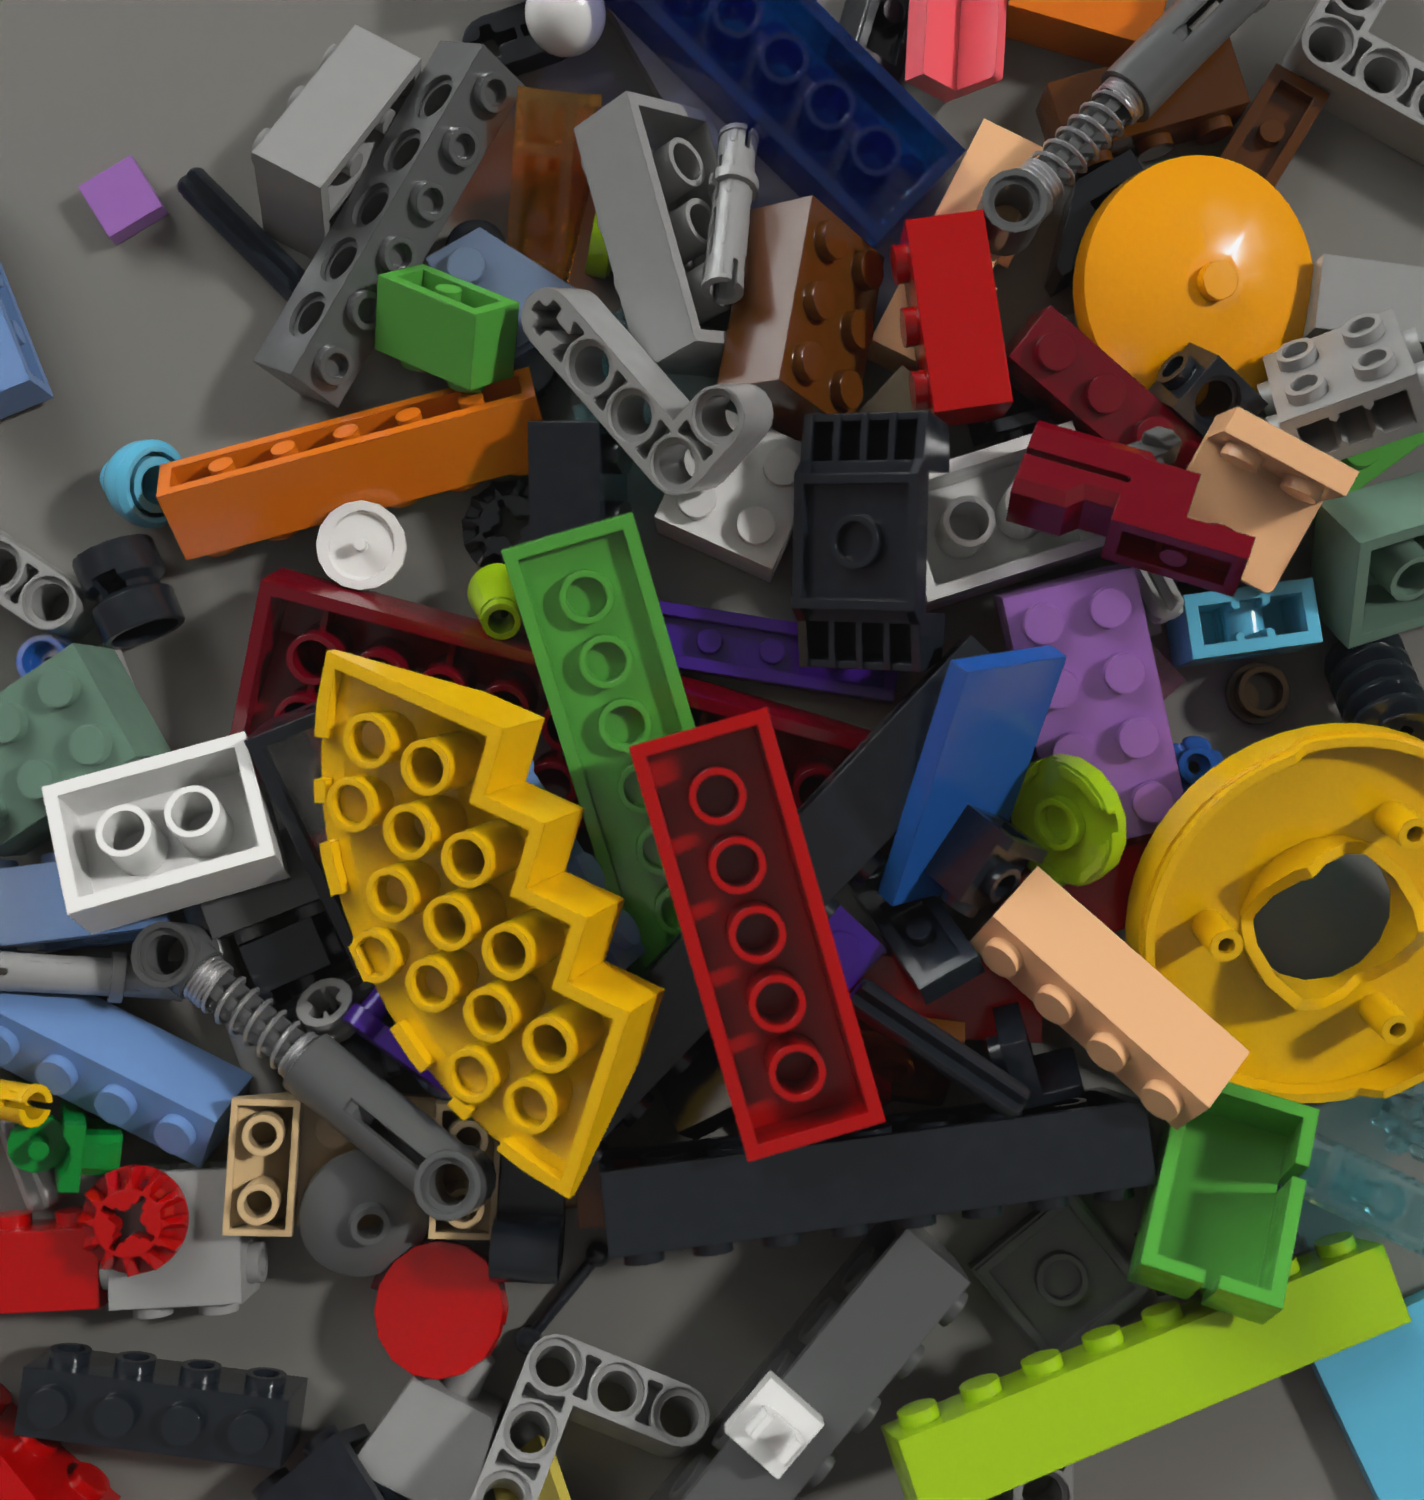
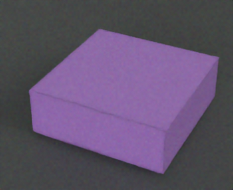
(123, 200)

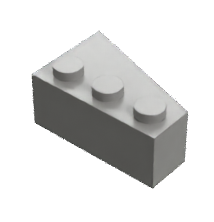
(329, 136)

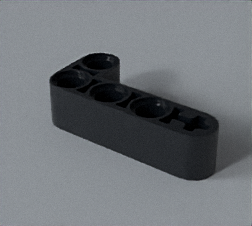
(526, 1230)

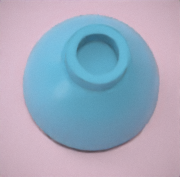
(132, 481)

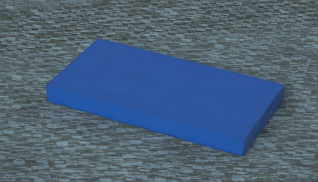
(971, 756)

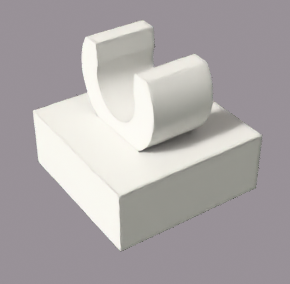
(774, 1424)

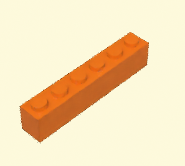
(373, 455)

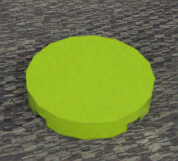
(1073, 816)

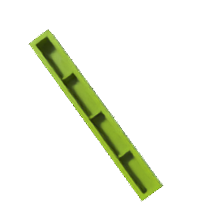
(1137, 1377)

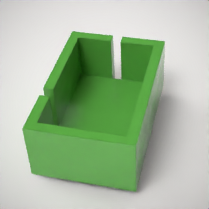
(1216, 1204)

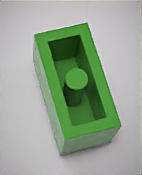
(446, 327)

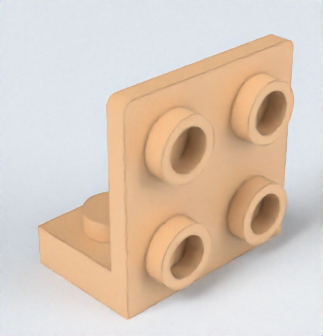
(1263, 487)

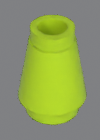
(494, 601)

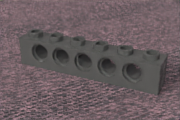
(389, 218)

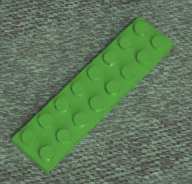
(608, 688)

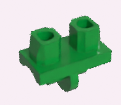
(73, 1146)

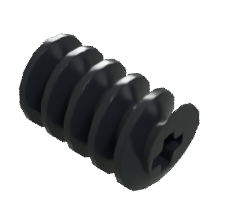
(1376, 685)

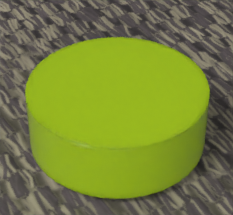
(597, 258)

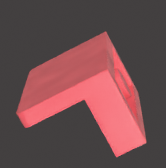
(955, 46)

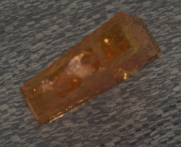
(547, 176)

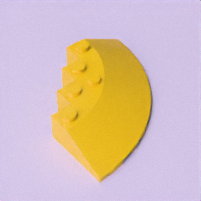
(471, 913)

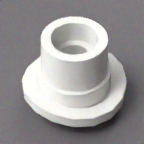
(361, 545)

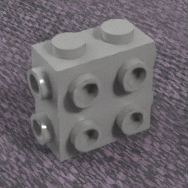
(1348, 386)
(207, 1269)

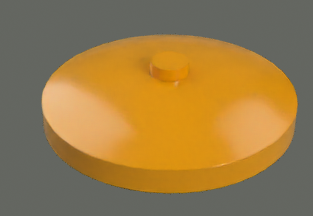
(1193, 258)

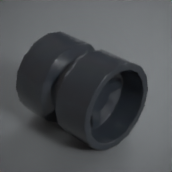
(126, 585)

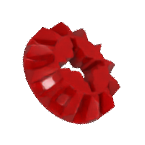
(163, 1214)

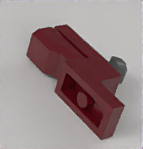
(1131, 500)

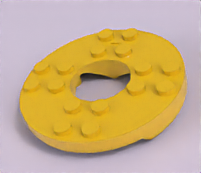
(1257, 830)

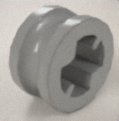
(318, 998)

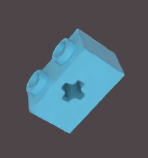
(1245, 625)

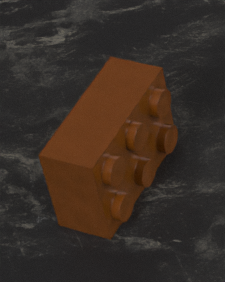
(803, 313)

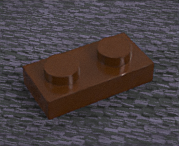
(1275, 124)

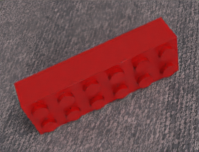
(757, 934)

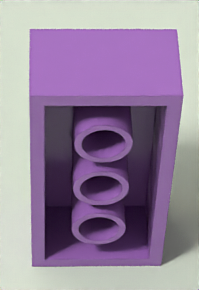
(1109, 688)

